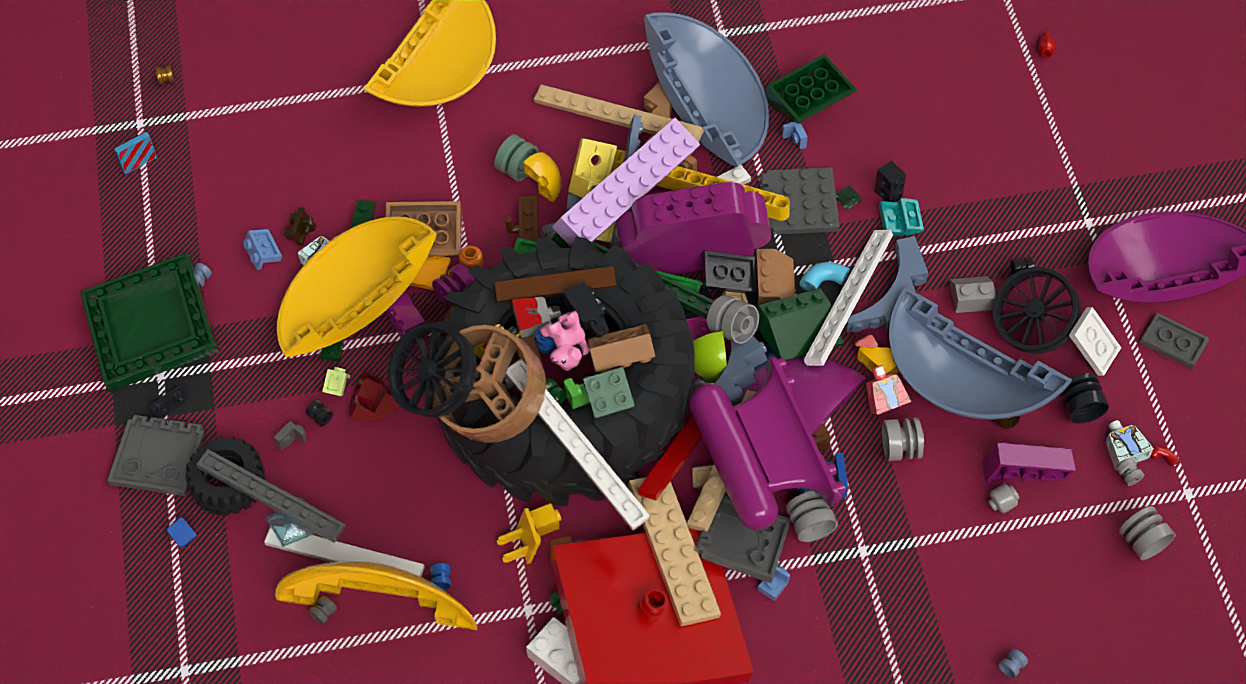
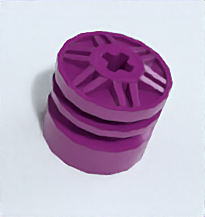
(457, 281)

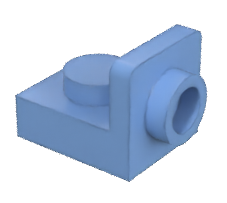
(797, 132)
(778, 584)

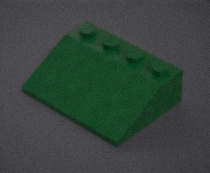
(809, 89)
(794, 322)

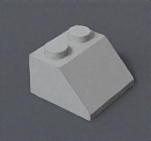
(972, 294)

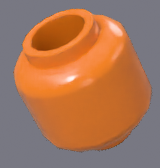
(471, 256)

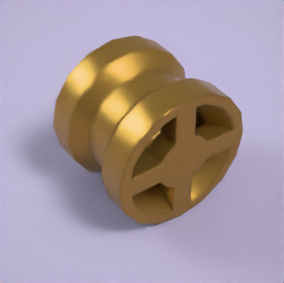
(164, 74)

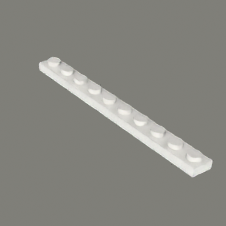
(848, 298)
(583, 452)

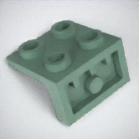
(609, 392)

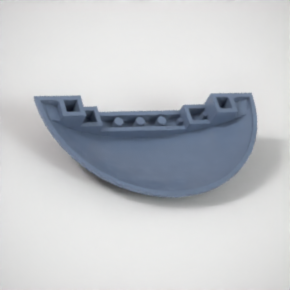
(709, 84)
(961, 370)

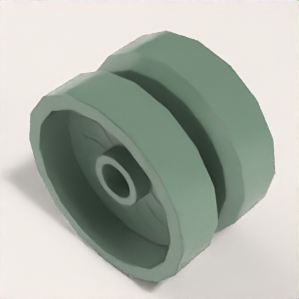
(512, 155)

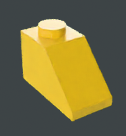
(877, 356)

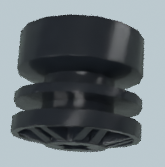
(1084, 399)

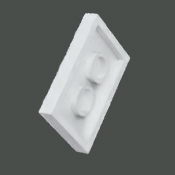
(1095, 341)

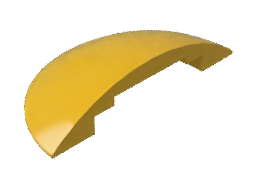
(439, 56)
(351, 282)
(305, 585)

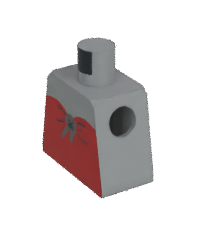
(533, 314)

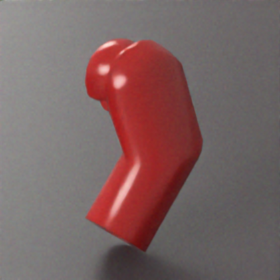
(1166, 453)

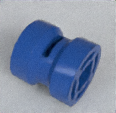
(544, 344)
(441, 575)

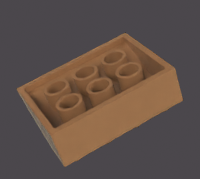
(442, 217)

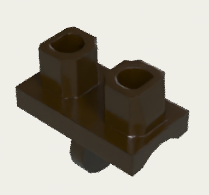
(301, 226)

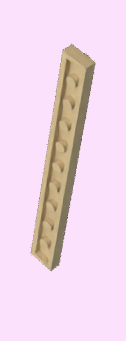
(606, 111)

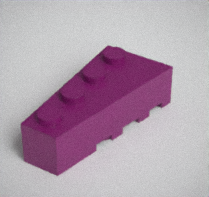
(405, 316)
(1028, 462)

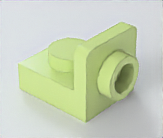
(335, 381)

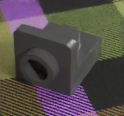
(287, 435)

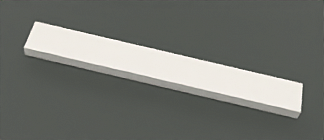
(336, 552)

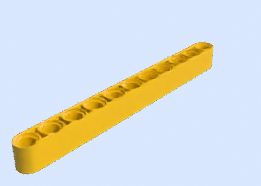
(681, 178)

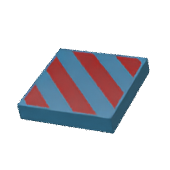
(135, 153)

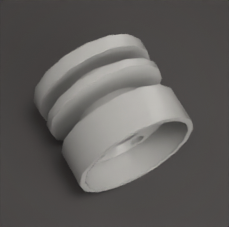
(898, 439)
(811, 516)
(1147, 533)

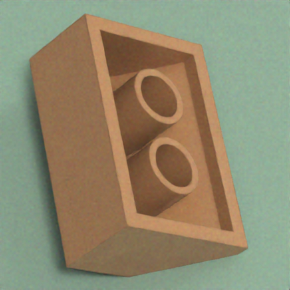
(774, 275)
(621, 348)

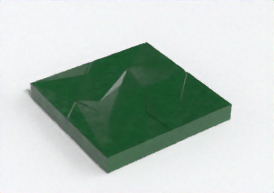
(148, 322)

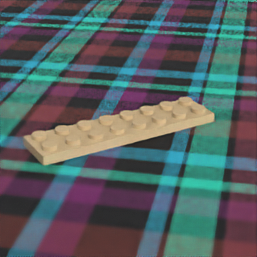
(677, 557)

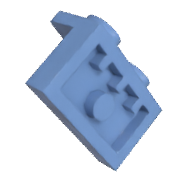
(261, 247)

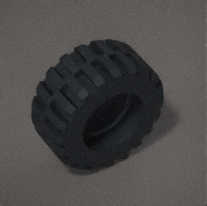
(225, 498)

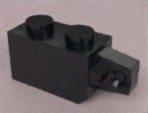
(589, 311)

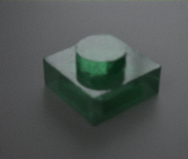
(848, 197)

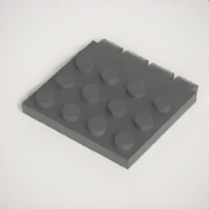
(810, 197)
(155, 455)
(740, 548)

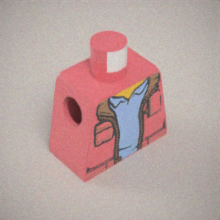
(885, 391)

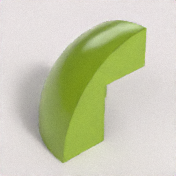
(710, 356)

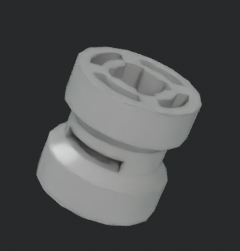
(1130, 472)

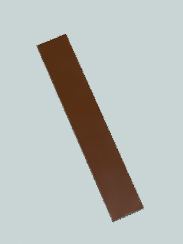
(554, 283)

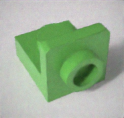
(576, 394)

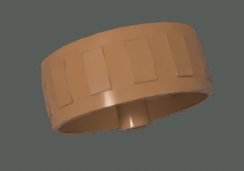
(491, 388)

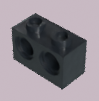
(890, 182)

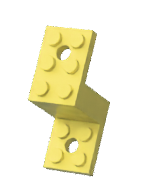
(588, 176)

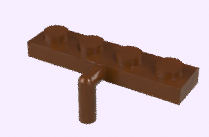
(527, 219)

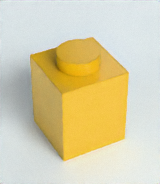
(546, 519)

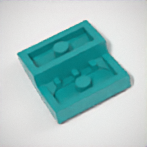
(901, 217)

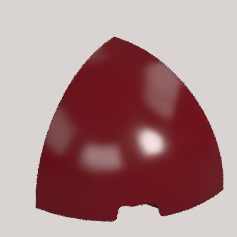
(371, 399)

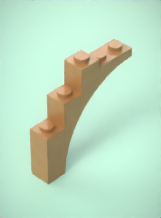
(658, 103)

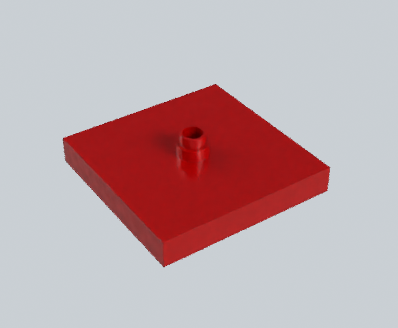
(627, 625)

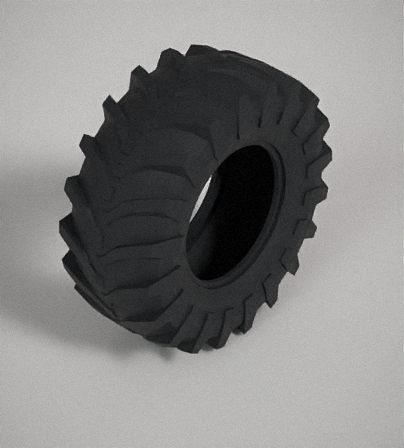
(624, 439)

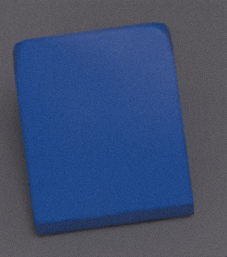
(181, 532)

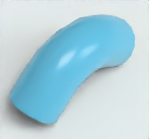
(823, 272)

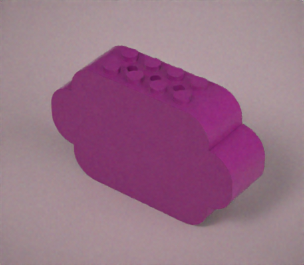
(678, 225)

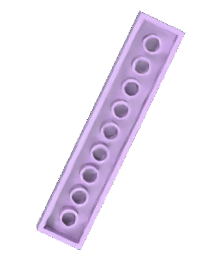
(627, 183)

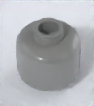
(1003, 498)

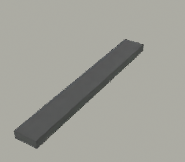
(271, 496)

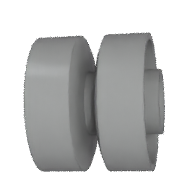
(734, 318)

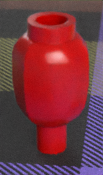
(1046, 45)

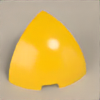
(546, 173)

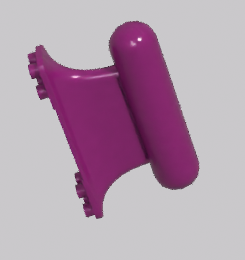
(762, 446)

